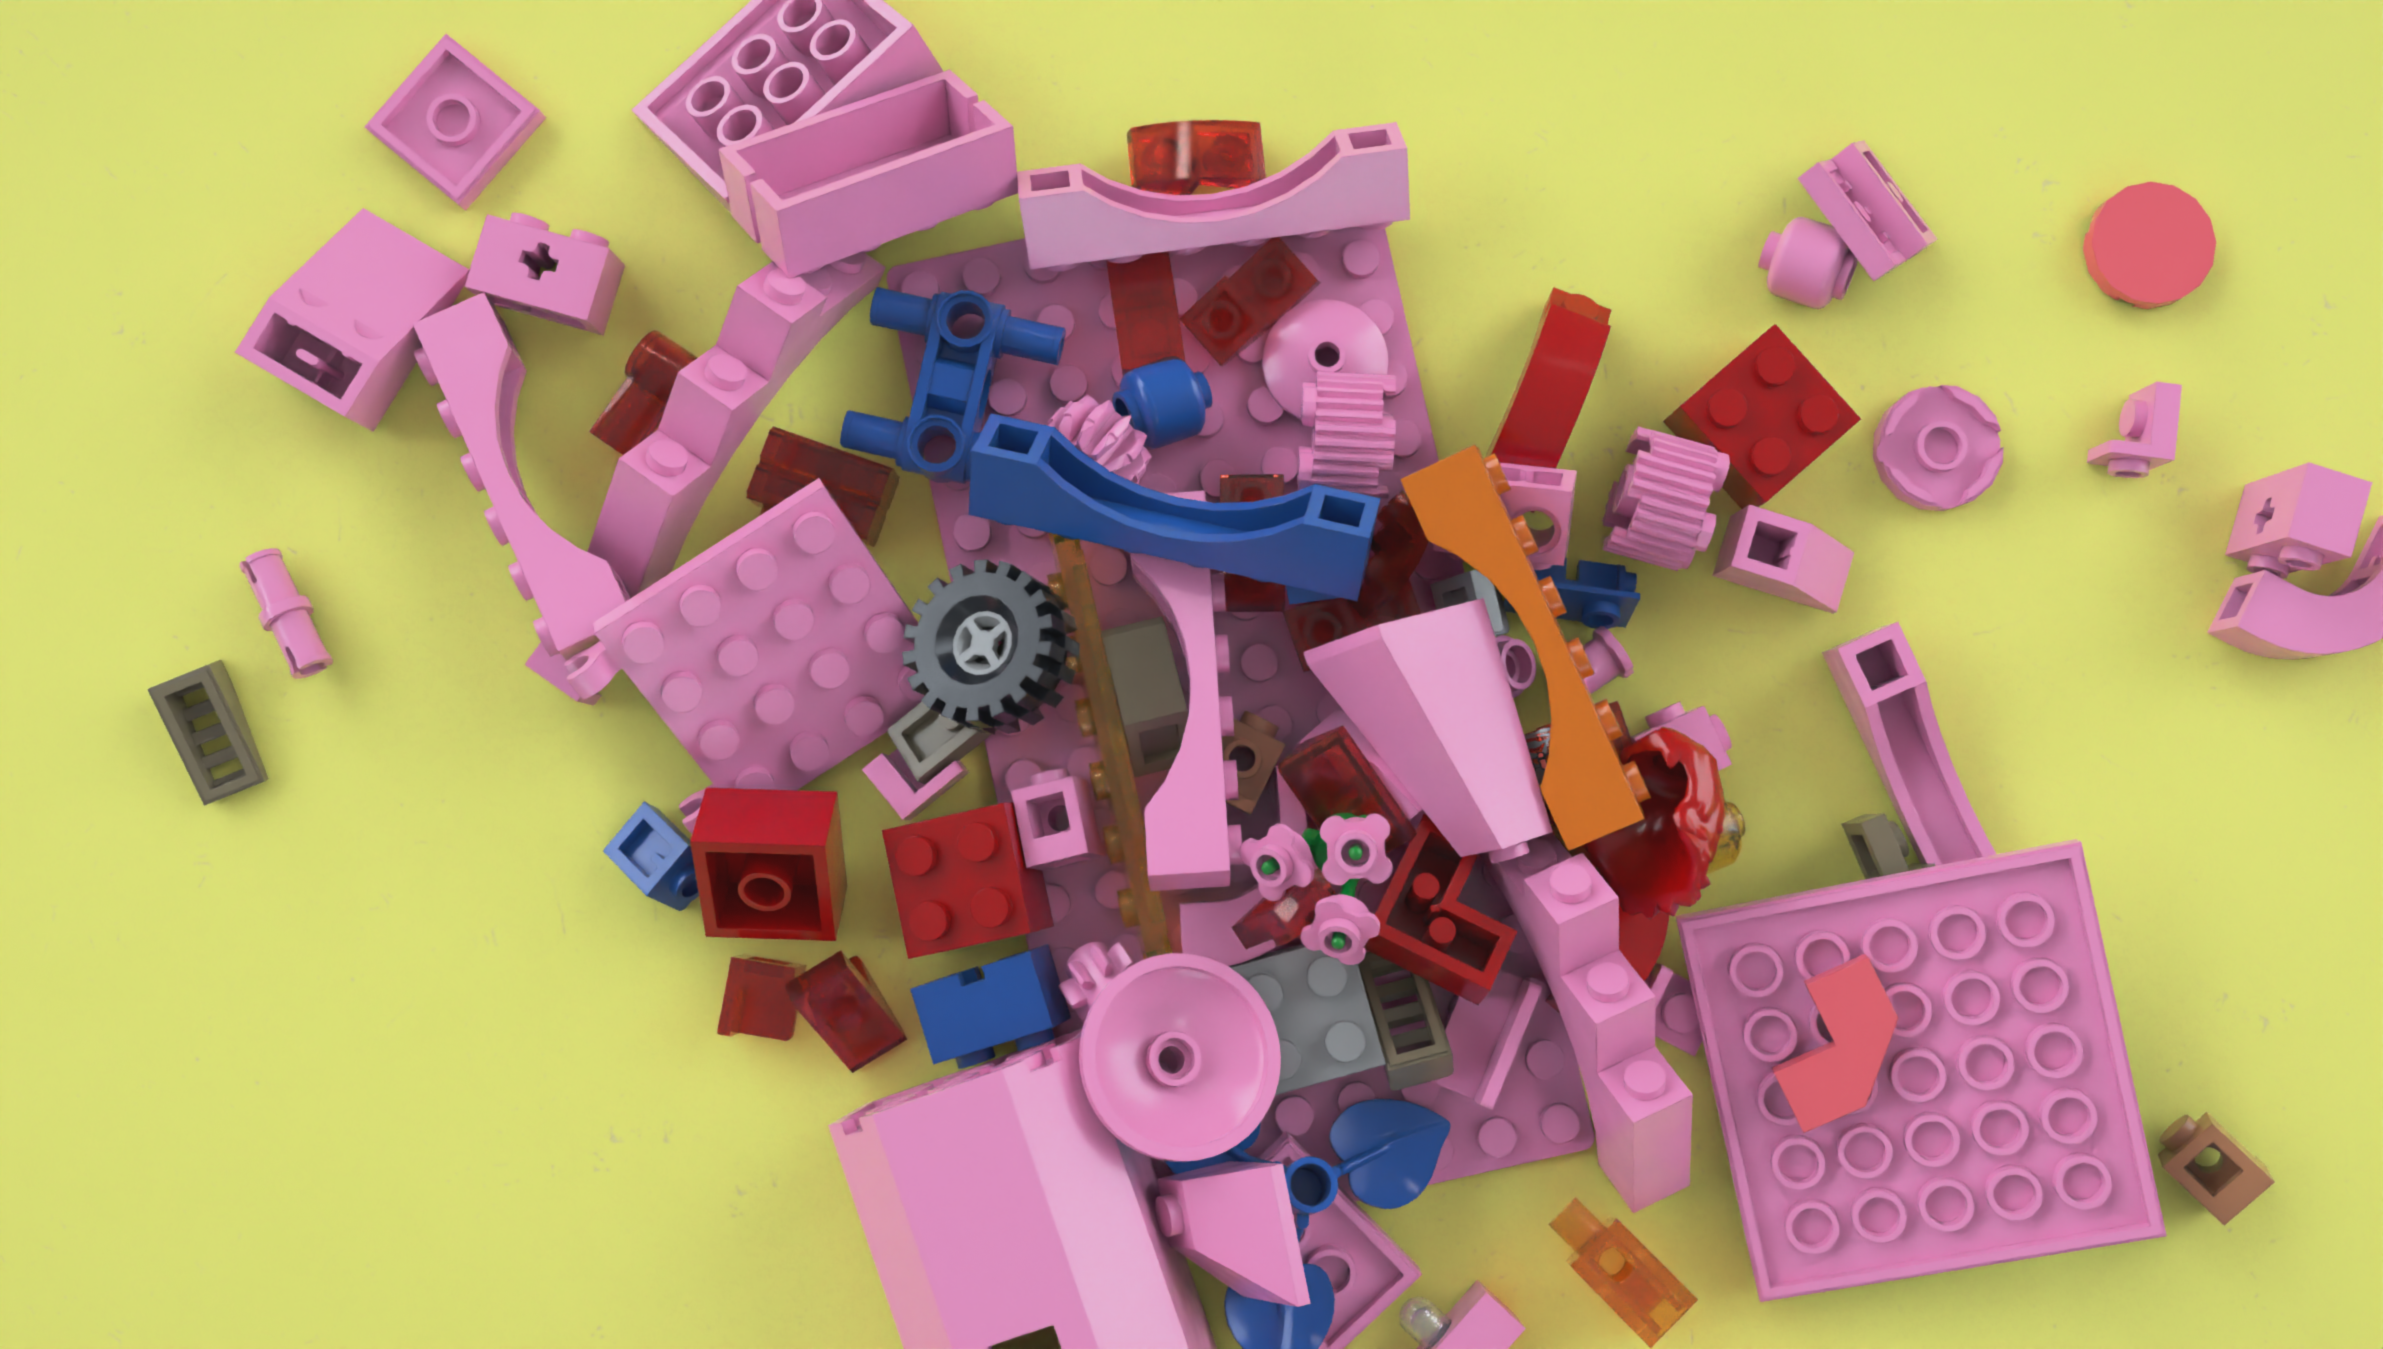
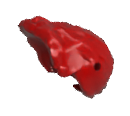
(1669, 851)

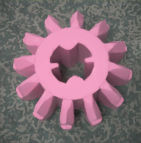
(1104, 436)

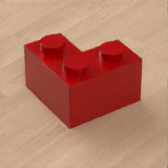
(1432, 931)

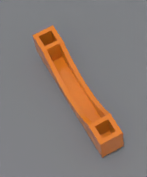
(1583, 774)

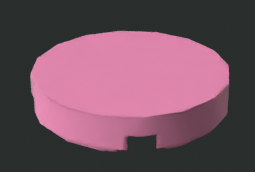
(1938, 447)

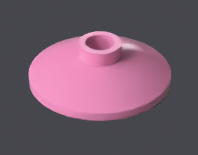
(1304, 329)

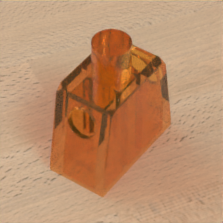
(1643, 1289)

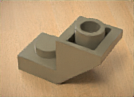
(1147, 693)

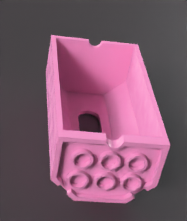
(1015, 1212)

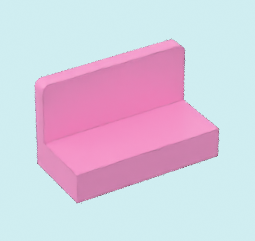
(1488, 1037)

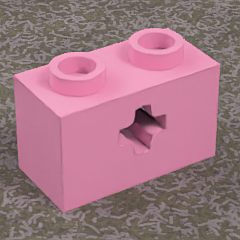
(573, 295)
(2298, 520)

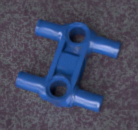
(951, 380)

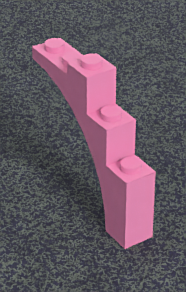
(714, 406)
(1610, 1017)

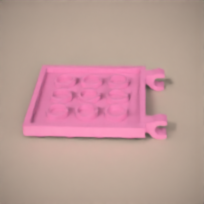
(765, 649)

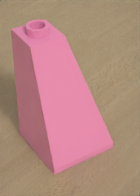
(1444, 723)

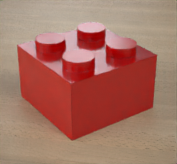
(1767, 415)
(770, 863)
(964, 881)

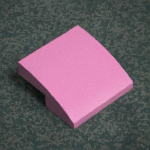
(1867, 209)

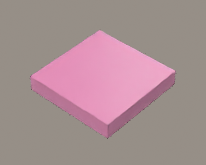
(455, 122)

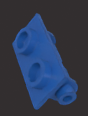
(1597, 597)

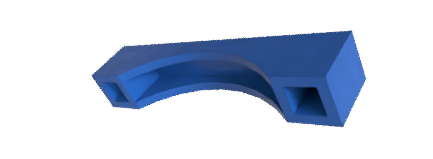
(1042, 482)

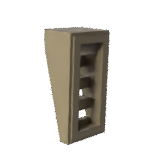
(178, 722)
(1415, 1054)

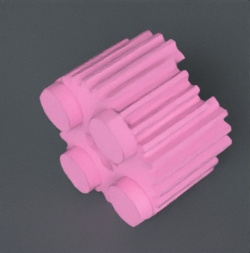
(1348, 433)
(1664, 500)

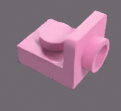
(2149, 430)
(1675, 1010)

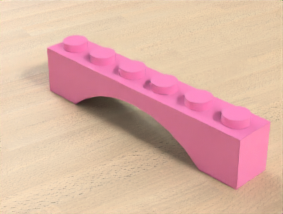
(1343, 183)
(481, 379)
(1905, 743)
(1187, 815)

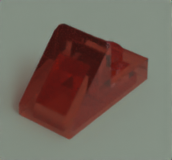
(846, 1010)

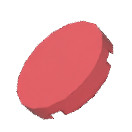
(2149, 245)

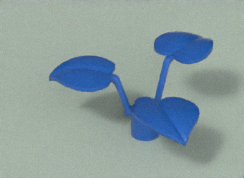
(1389, 1161)

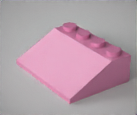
(778, 68)

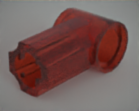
(643, 396)

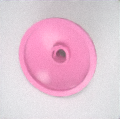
(1222, 1049)

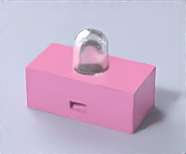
(1473, 1323)

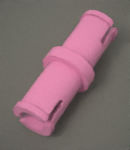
(286, 613)

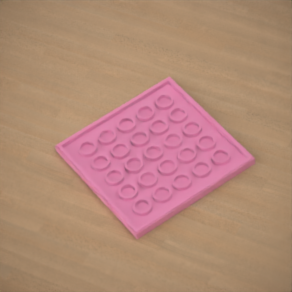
(1999, 1101)

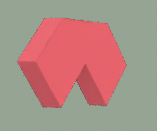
(1842, 1072)

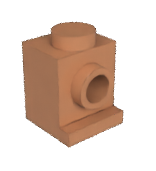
(1259, 737)
(2224, 1186)

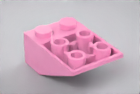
(349, 315)

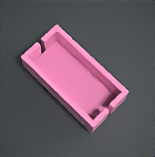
(869, 172)

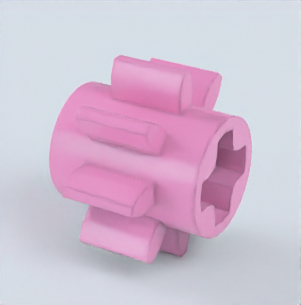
(1090, 971)

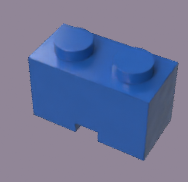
(972, 1014)

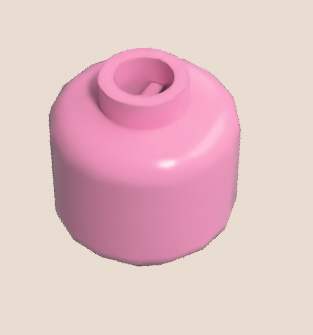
(1808, 263)

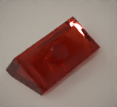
(1335, 777)

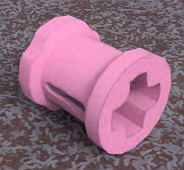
(1606, 658)

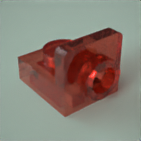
(1283, 918)

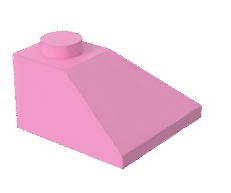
(1237, 1228)

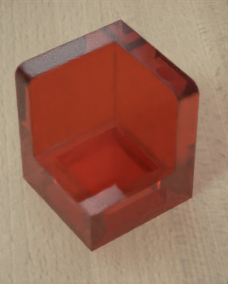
(757, 998)

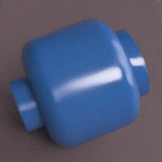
(1164, 401)

